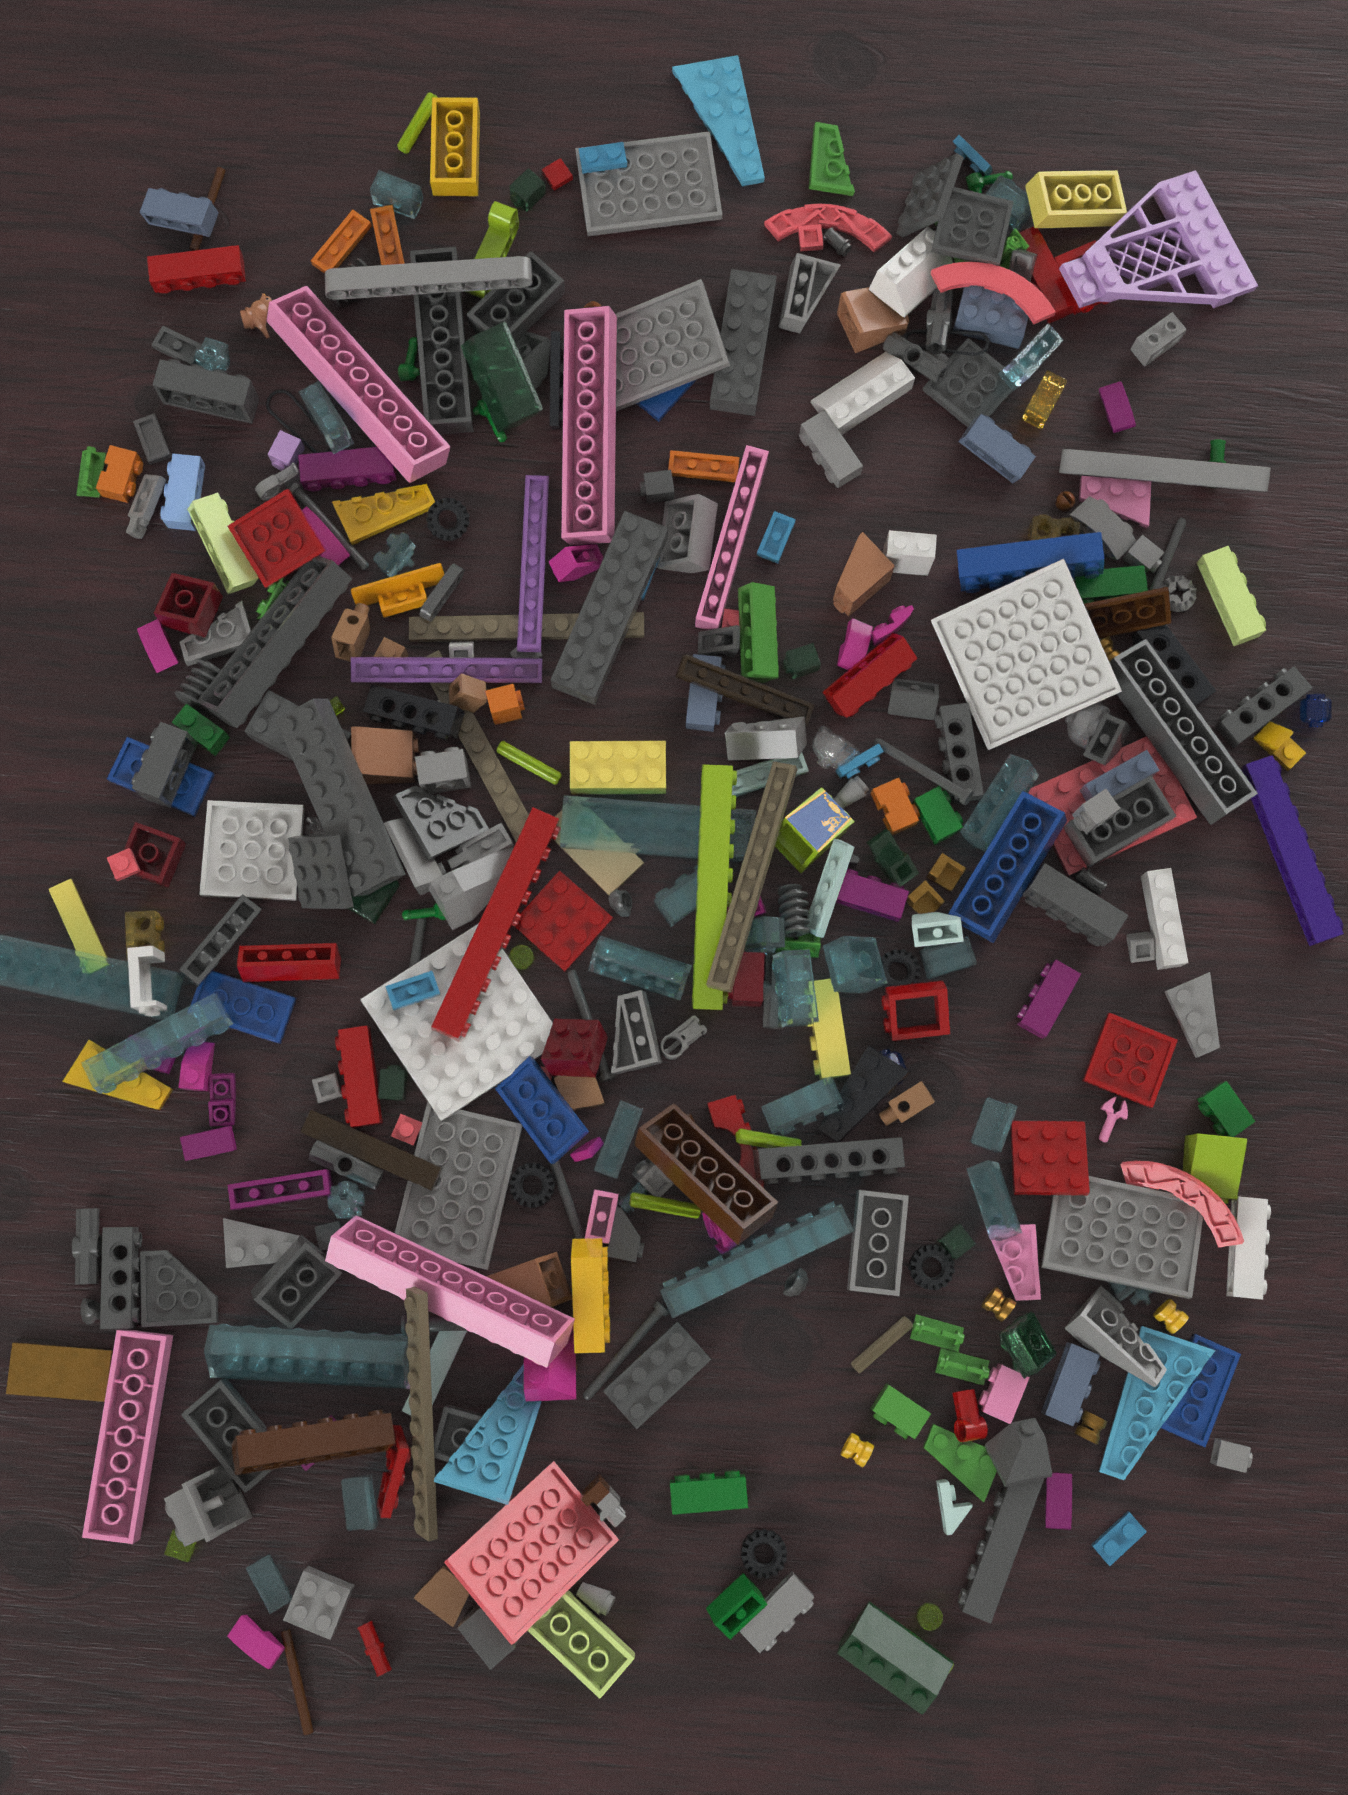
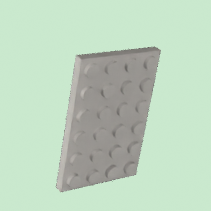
(662, 186)
(666, 344)
(470, 1194)
(1125, 1237)

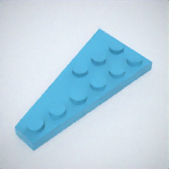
(723, 106)
(1144, 1407)
(495, 1447)

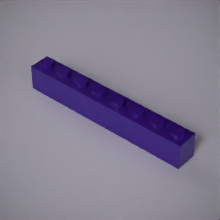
(1292, 852)

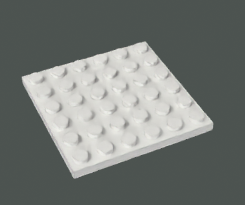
(1026, 654)
(500, 1037)

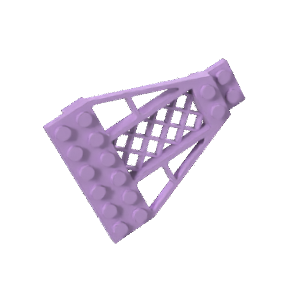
(1193, 225)

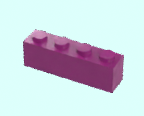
(345, 468)
(280, 1189)

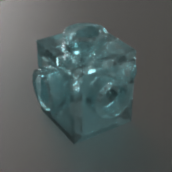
(213, 355)
(351, 1206)

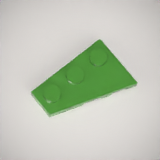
(828, 164)
(965, 1460)

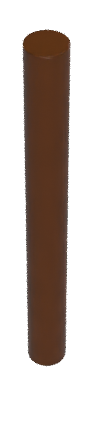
(212, 195)
(296, 1682)

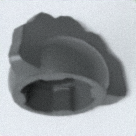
(621, 902)
(795, 1283)
(90, 1311)

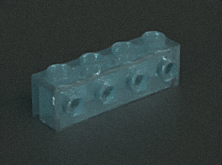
(998, 800)
(640, 967)

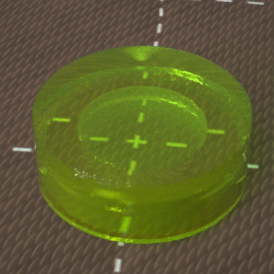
(521, 957)
(929, 1616)

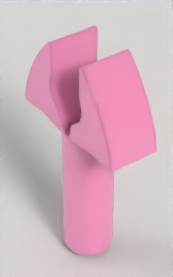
(1112, 1117)

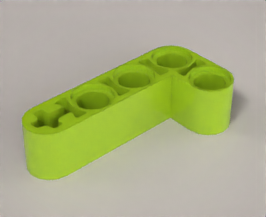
(499, 237)

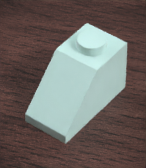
(936, 929)

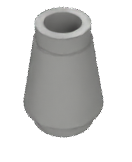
(851, 792)
(596, 1598)

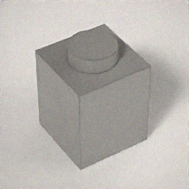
(1144, 553)
(1231, 1455)

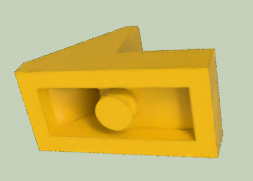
(1278, 743)

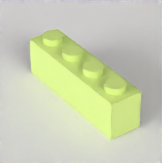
(211, 521)
(1231, 595)

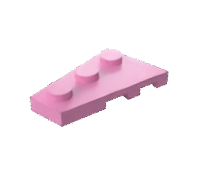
(1123, 496)
(1020, 1263)

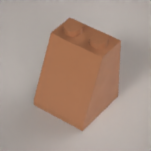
(868, 319)
(862, 576)
(385, 754)
(538, 1279)

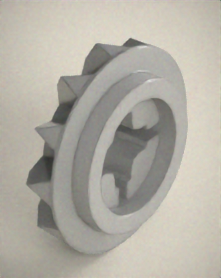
(1187, 598)

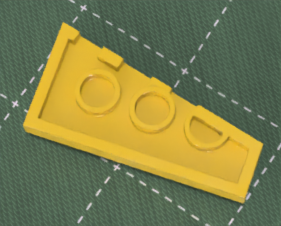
(377, 513)
(142, 1090)

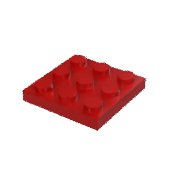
(276, 538)
(562, 921)
(1130, 1060)
(1049, 1158)

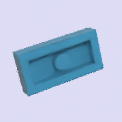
(602, 157)
(978, 164)
(776, 537)
(868, 757)
(412, 990)
(1118, 1538)

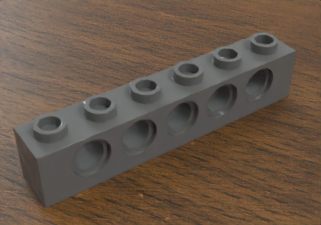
(889, 1149)

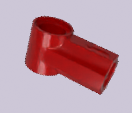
(969, 1423)

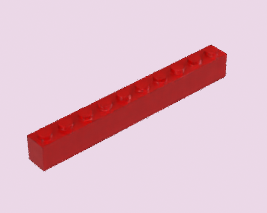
(495, 925)

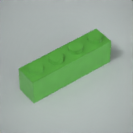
(758, 632)

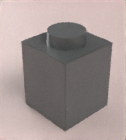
(657, 486)

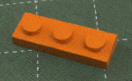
(387, 235)
(341, 242)
(703, 466)

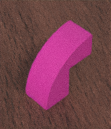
(334, 549)

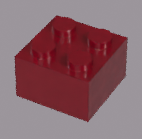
(188, 604)
(155, 853)
(749, 981)
(574, 1048)

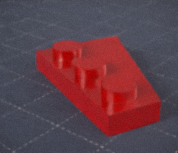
(391, 1480)

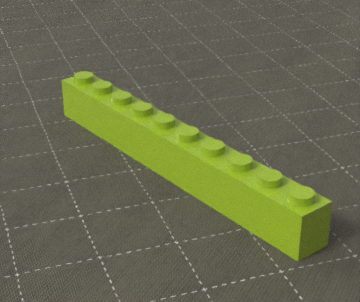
(712, 878)

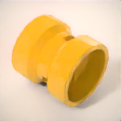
(1172, 1318)
(857, 1450)

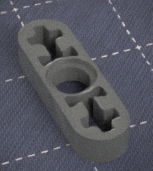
(442, 592)

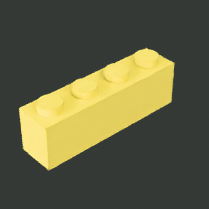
(829, 1034)

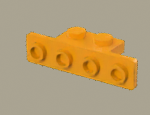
(400, 591)

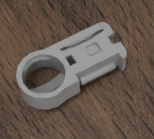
(277, 483)
(685, 1036)

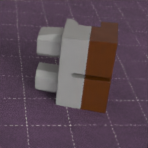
(606, 1499)

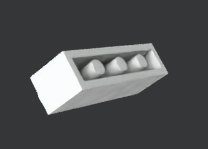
(1164, 918)
(1248, 1259)

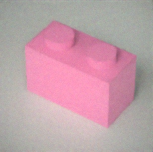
(601, 1215)
(1003, 1393)

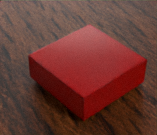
(557, 174)

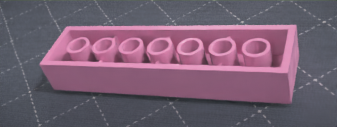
(127, 1436)

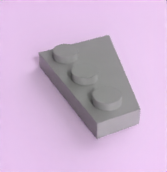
(222, 638)
(1196, 1013)
(254, 1244)

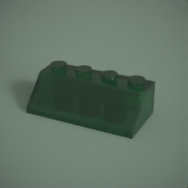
(501, 377)

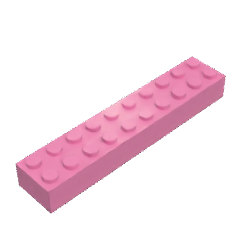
(358, 384)
(589, 425)
(452, 1290)

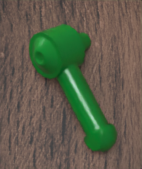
(977, 181)
(408, 371)
(481, 409)
(423, 913)

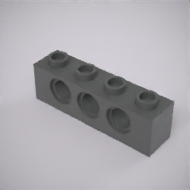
(1294, 688)
(960, 717)
(220, 940)
(110, 1315)

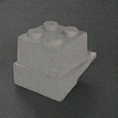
(199, 1518)

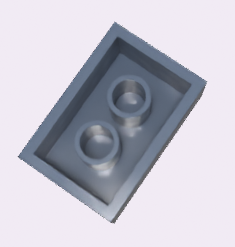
(991, 314)

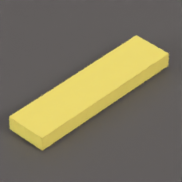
(76, 918)

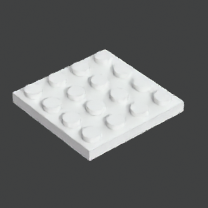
(250, 850)

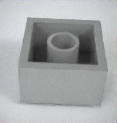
(443, 770)
(319, 1602)

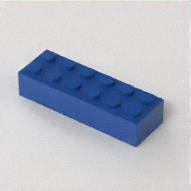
(1005, 563)
(1008, 866)

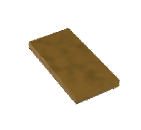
(59, 1371)

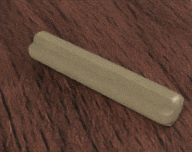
(881, 1344)

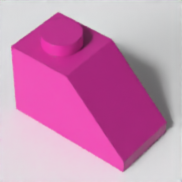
(576, 562)
(197, 1067)

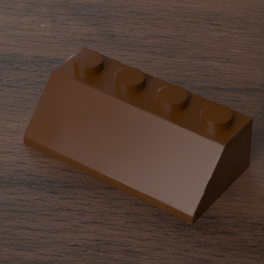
(1130, 612)

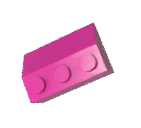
(556, 1380)

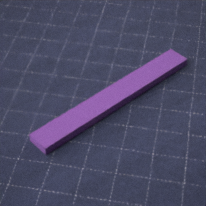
(533, 564)
(445, 669)

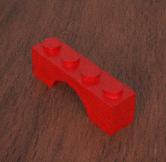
(727, 1115)

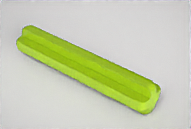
(416, 124)
(529, 762)
(764, 1139)
(664, 1205)

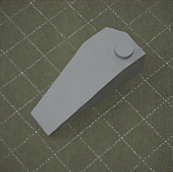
(469, 888)
(1107, 1332)

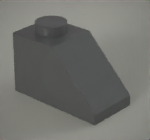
(1107, 739)
(624, 1239)

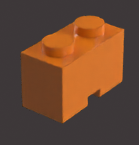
(121, 474)
(505, 704)
(896, 805)

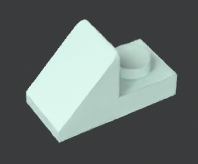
(951, 1513)

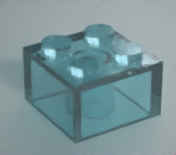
(854, 964)

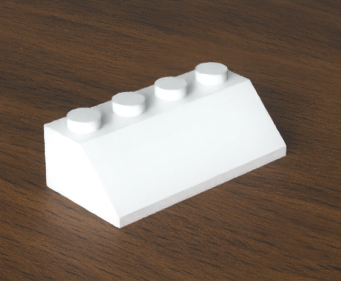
(907, 276)
(865, 391)

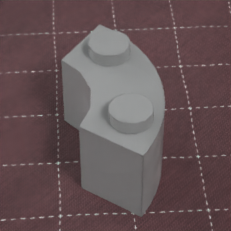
(1097, 517)

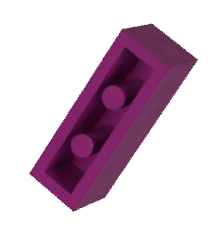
(872, 896)
(1047, 998)

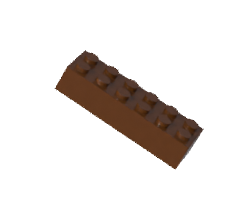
(705, 1173)
(313, 1442)

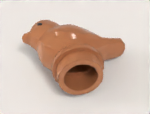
(257, 315)

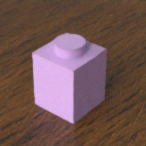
(285, 450)

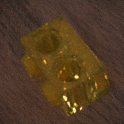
(1044, 399)
(1052, 527)
(136, 937)

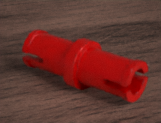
(374, 1648)

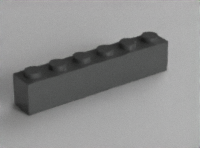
(998, 1549)

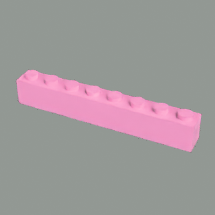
(731, 538)

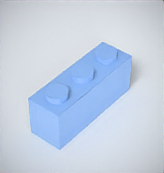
(183, 487)

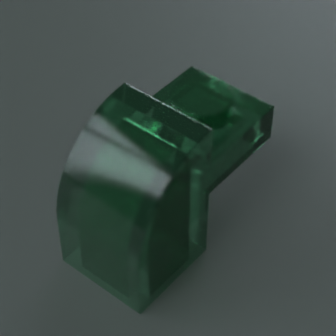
(890, 859)

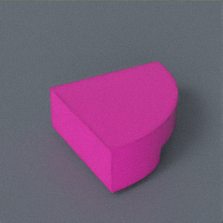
(587, 1150)

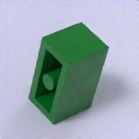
(201, 729)
(938, 815)
(1225, 1110)
(736, 1606)

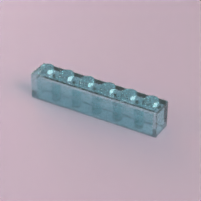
(157, 1044)

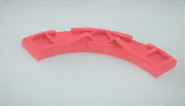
(829, 215)
(997, 279)
(1189, 1190)

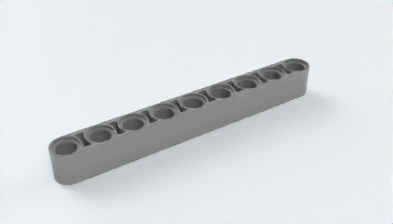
(428, 277)
(1165, 470)

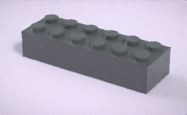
(745, 340)

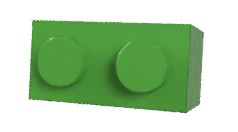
(900, 1411)

